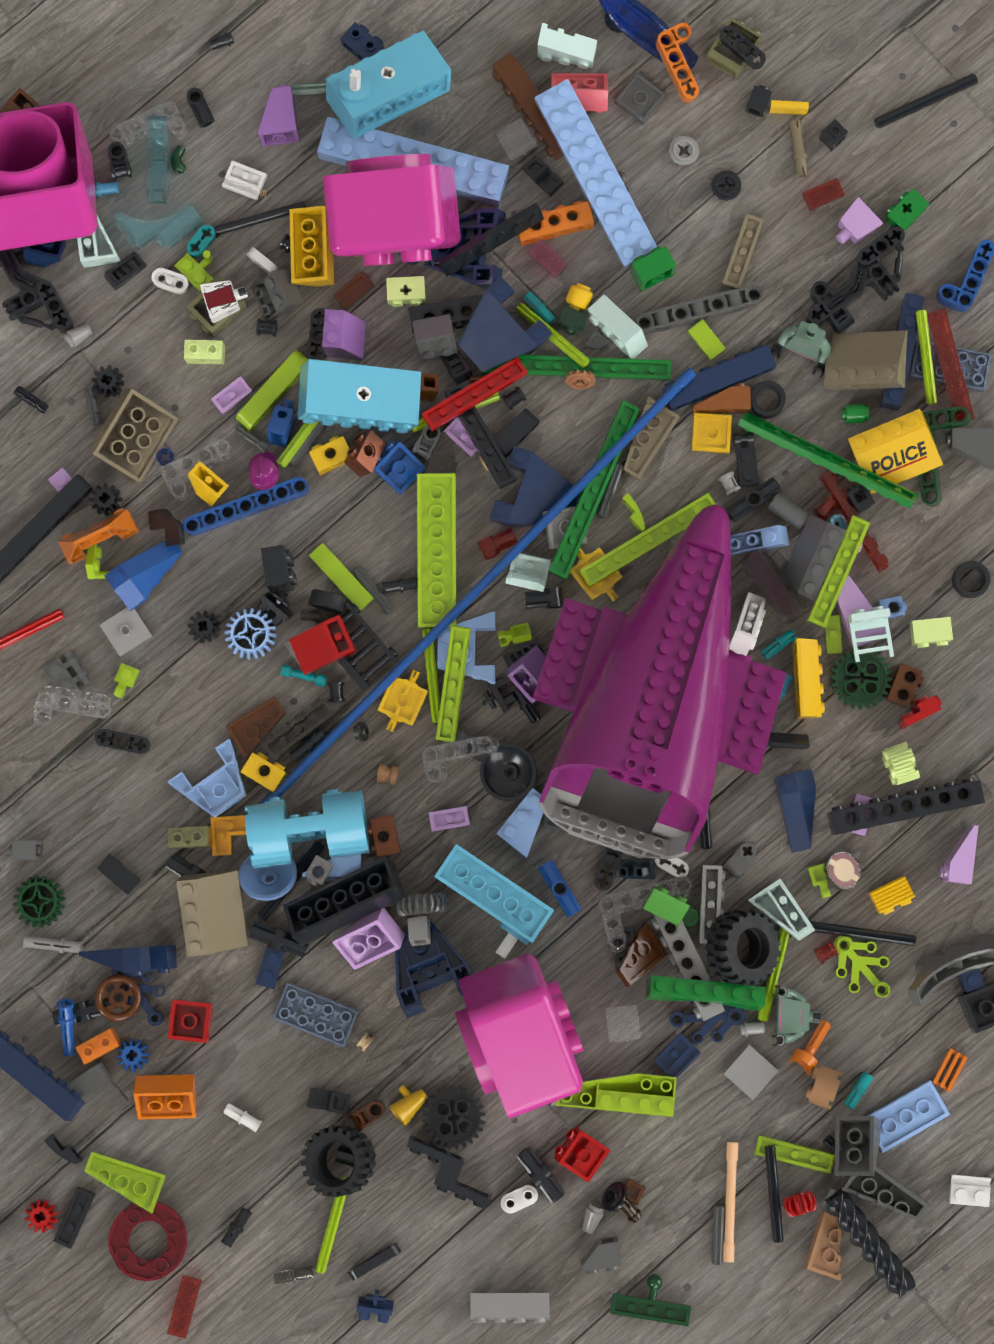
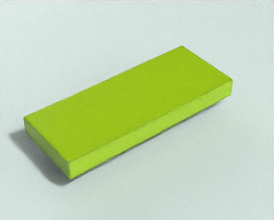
(833, 635)

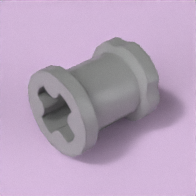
(729, 483)

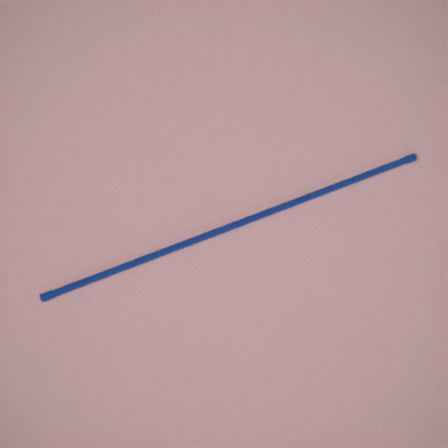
(680, 383)

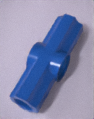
(567, 899)

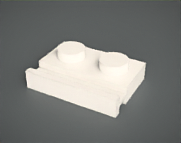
(244, 180)
(969, 1190)

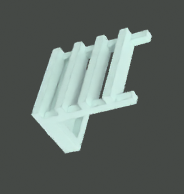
(528, 572)
(869, 620)

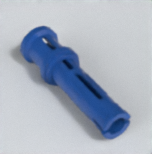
(66, 1019)

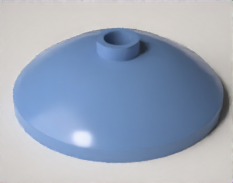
(255, 880)

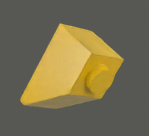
(206, 483)

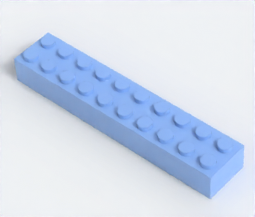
(595, 172)
(474, 176)

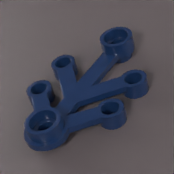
(144, 1002)
(727, 1015)

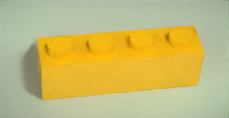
(310, 249)
(807, 678)

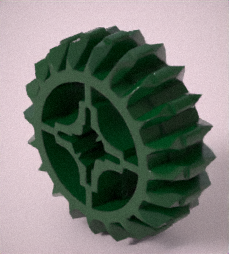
(40, 910)

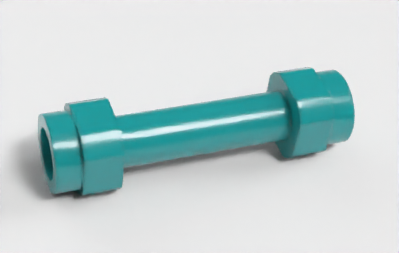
(288, 671)

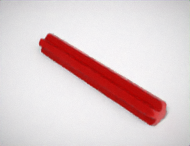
(31, 628)

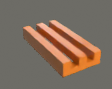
(957, 1055)

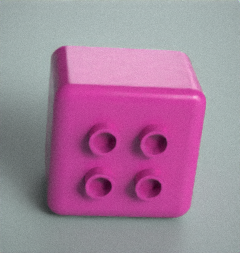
(45, 177)
(392, 208)
(519, 1035)

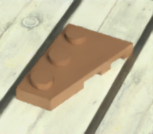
(825, 1247)

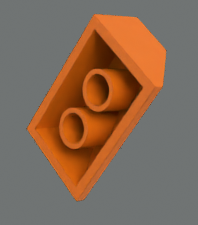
(165, 1096)

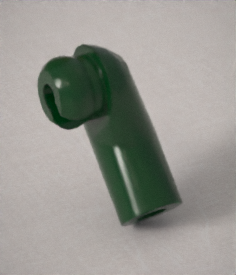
(176, 161)

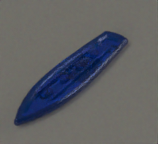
(643, 27)

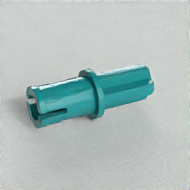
(539, 308)
(778, 644)
(858, 1090)

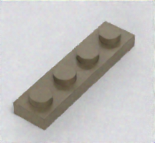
(742, 251)

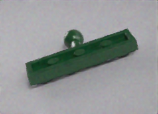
(649, 1307)

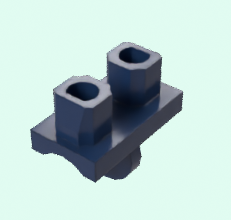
(376, 1305)

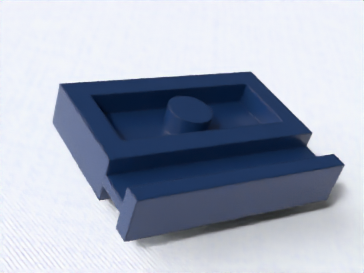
(677, 1056)

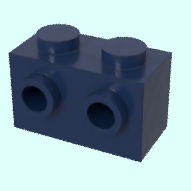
(360, 42)

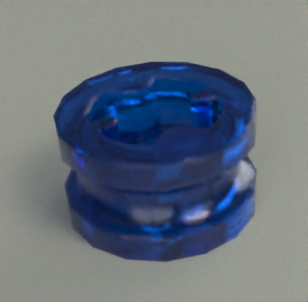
(165, 451)

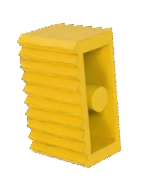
(891, 895)

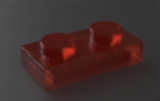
(823, 194)

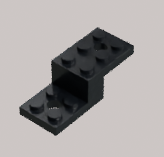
(449, 1172)

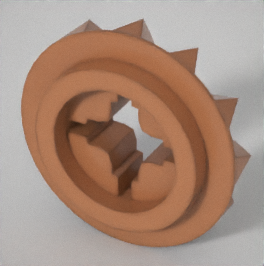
(580, 379)

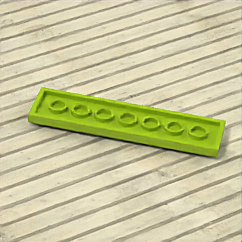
(436, 547)

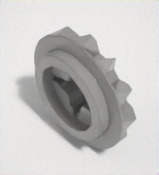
(683, 142)

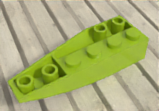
(627, 1094)

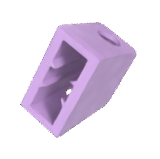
(858, 223)

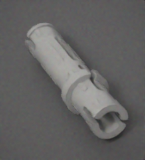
(52, 944)

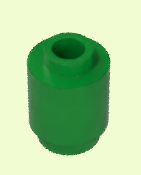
(855, 413)

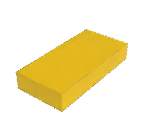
(789, 107)

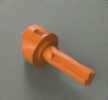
(805, 1057)

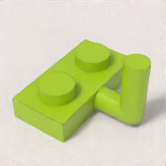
(195, 272)
(92, 563)

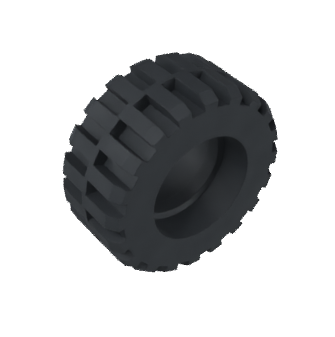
(762, 947)

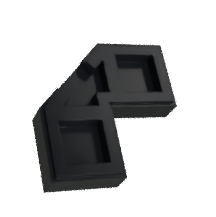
(173, 528)

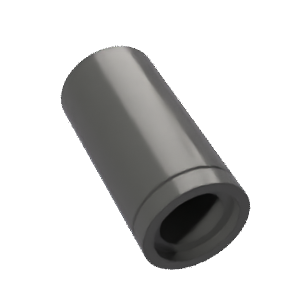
(788, 511)

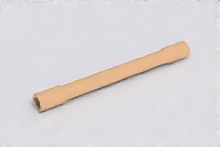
(732, 1158)

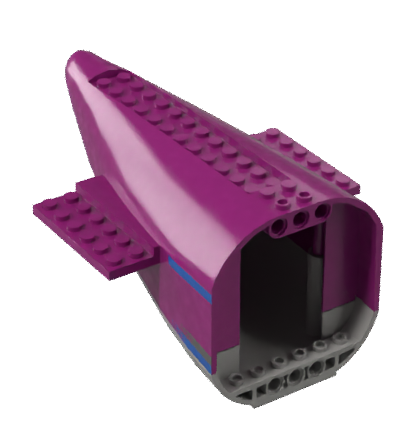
(655, 703)

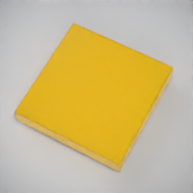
(711, 433)

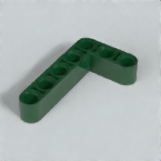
(932, 421)

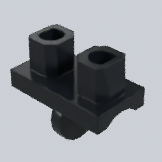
(278, 605)
(504, 702)
(636, 869)

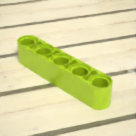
(272, 391)

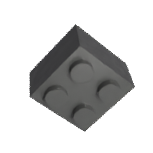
(435, 337)

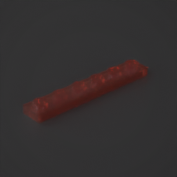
(949, 361)
(840, 497)

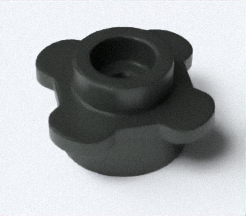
(361, 731)

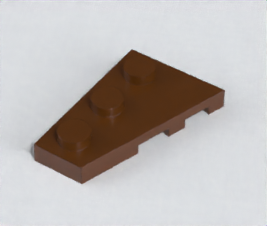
(255, 725)
(641, 956)

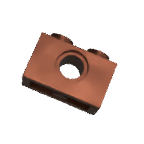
(364, 453)
(392, 845)

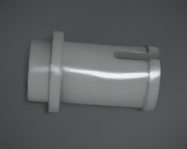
(752, 1028)

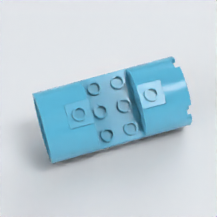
(273, 831)

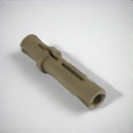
(798, 149)

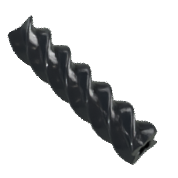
(874, 1247)

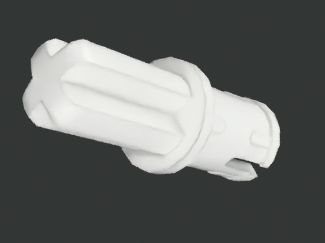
(242, 1117)

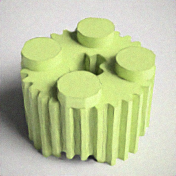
(900, 763)

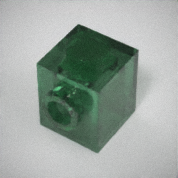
(572, 321)

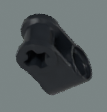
(120, 164)

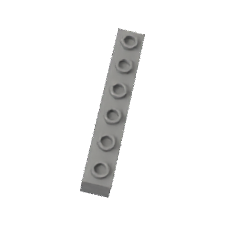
(676, 957)

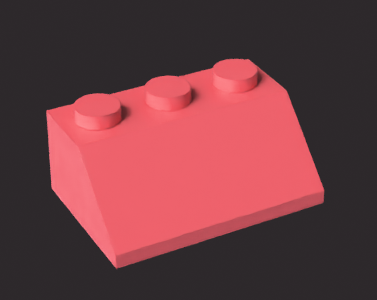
(589, 87)

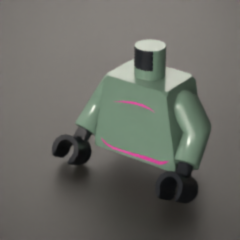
(806, 341)
(792, 1016)

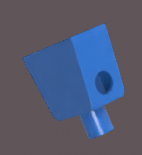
(281, 424)

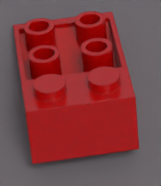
(322, 644)

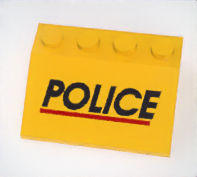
(897, 448)

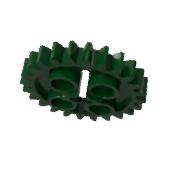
(861, 696)

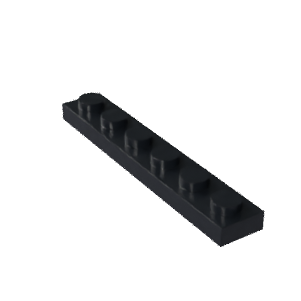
(491, 239)
(485, 443)

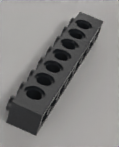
(973, 796)

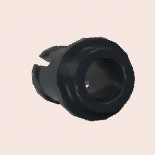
(221, 41)

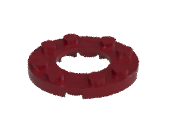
(141, 1268)

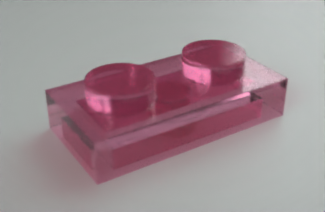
(547, 258)

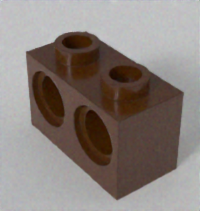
(899, 683)

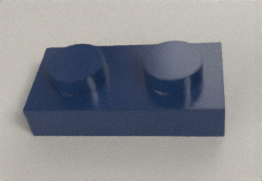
(270, 967)

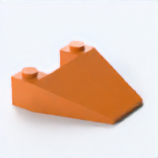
(75, 544)

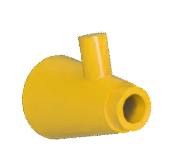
(409, 1105)

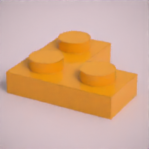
(222, 831)

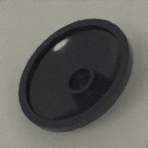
(496, 776)

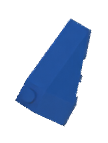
(139, 575)

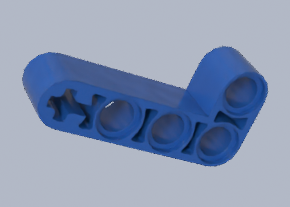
(970, 275)

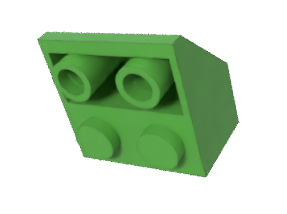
(666, 906)

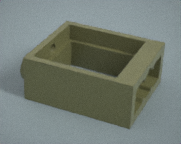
(725, 63)
(220, 325)
(189, 837)

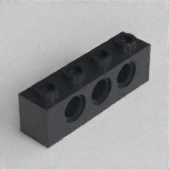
(453, 306)

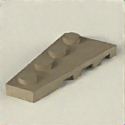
(649, 440)

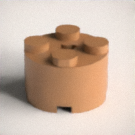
(824, 1087)

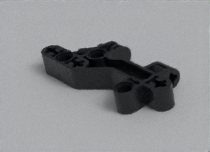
(31, 286)
(834, 304)

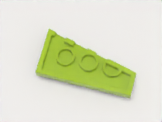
(130, 1181)

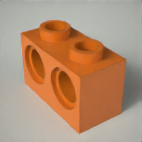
(99, 1046)

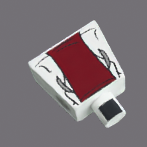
(222, 299)

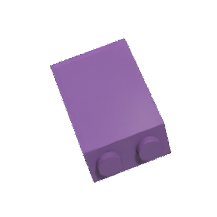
(279, 118)
(343, 335)

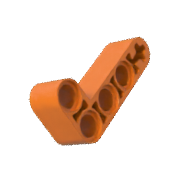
(679, 66)

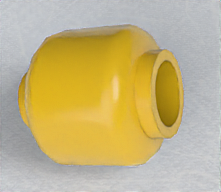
(579, 296)

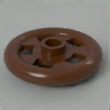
(128, 1010)

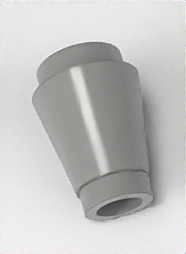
(77, 335)
(592, 1217)

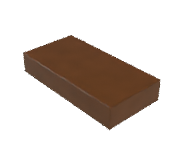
(353, 290)

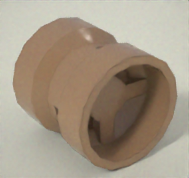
(387, 774)

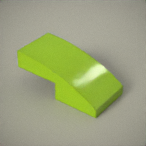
(636, 518)

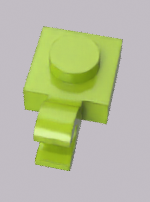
(517, 634)
(126, 678)
(818, 878)

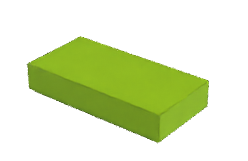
(706, 340)

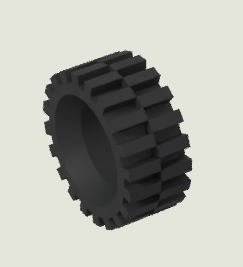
(317, 1167)

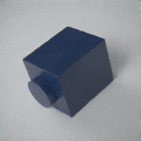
(971, 980)

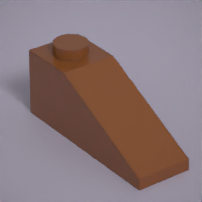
(731, 400)

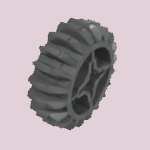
(422, 904)

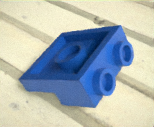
(398, 466)

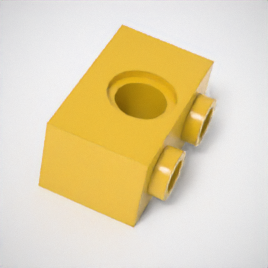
(326, 464)
(253, 767)

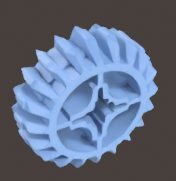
(242, 635)

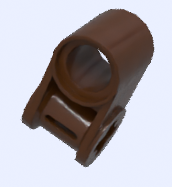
(364, 1116)

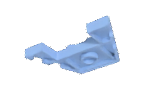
(482, 623)
(219, 789)

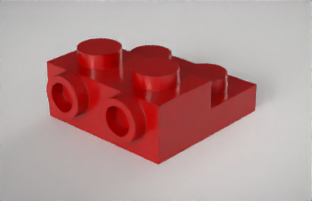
(924, 707)
(581, 1153)

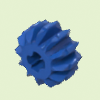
(128, 1060)

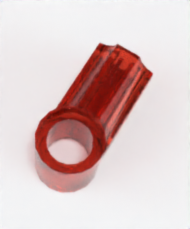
(493, 545)

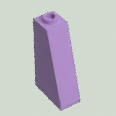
(850, 600)

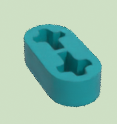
(204, 244)

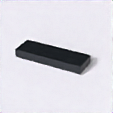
(74, 1217)

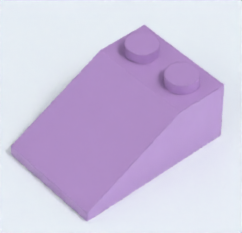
(960, 862)
(369, 939)

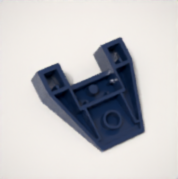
(472, 226)
(494, 335)
(538, 491)
(136, 959)
(425, 968)

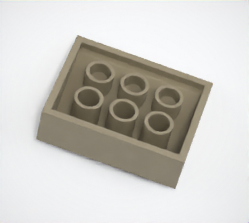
(866, 361)
(133, 435)
(212, 912)

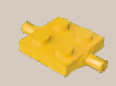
(601, 587)
(403, 701)

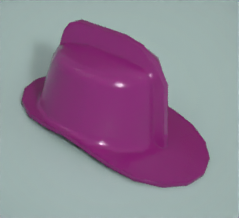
(263, 471)

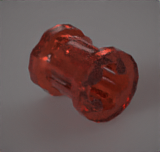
(825, 508)
(822, 956)

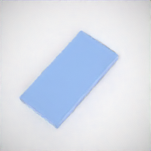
(909, 1115)

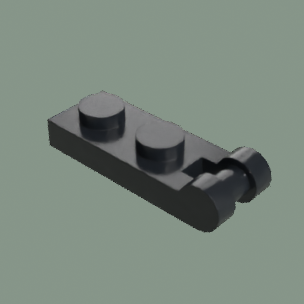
(746, 460)

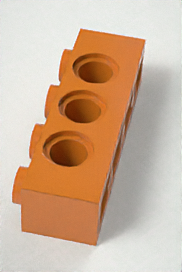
(564, 227)

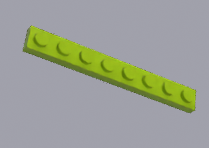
(644, 542)

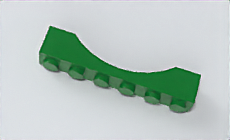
(729, 994)

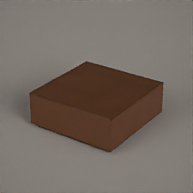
(635, 1191)

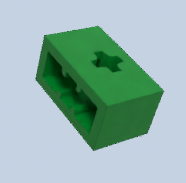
(914, 203)

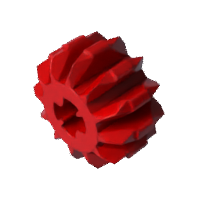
(800, 1203)
(48, 1213)

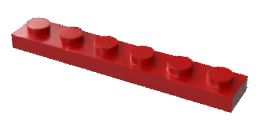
(474, 394)

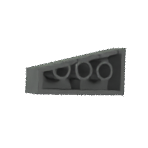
(886, 1192)

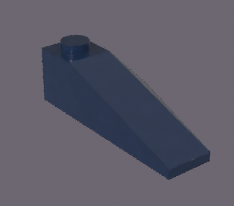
(44, 254)
(797, 802)

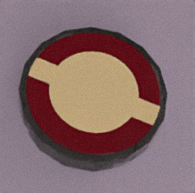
(842, 870)

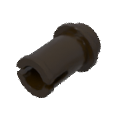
(632, 1213)

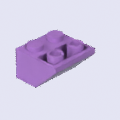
(526, 672)

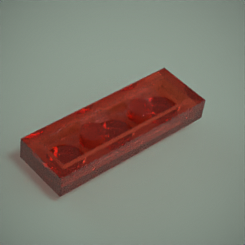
(184, 1306)

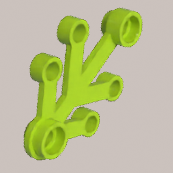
(858, 964)

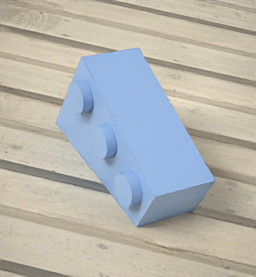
(523, 824)

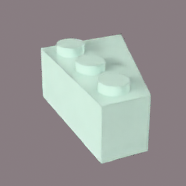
(566, 48)
(97, 248)
(618, 327)
(782, 908)

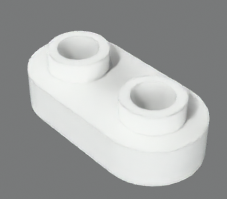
(171, 281)
(519, 1199)

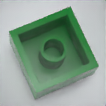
(652, 268)

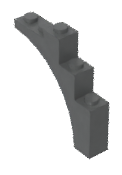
(958, 959)

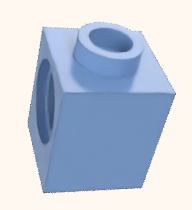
(900, 604)

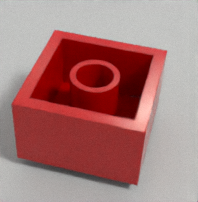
(190, 1020)

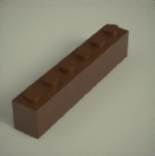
(523, 91)

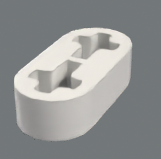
(262, 261)
(669, 869)

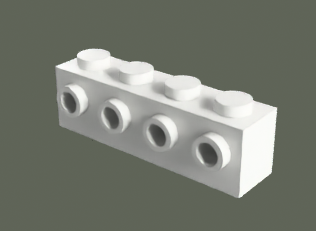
(748, 624)

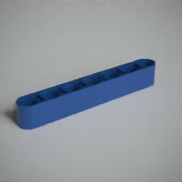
(236, 506)

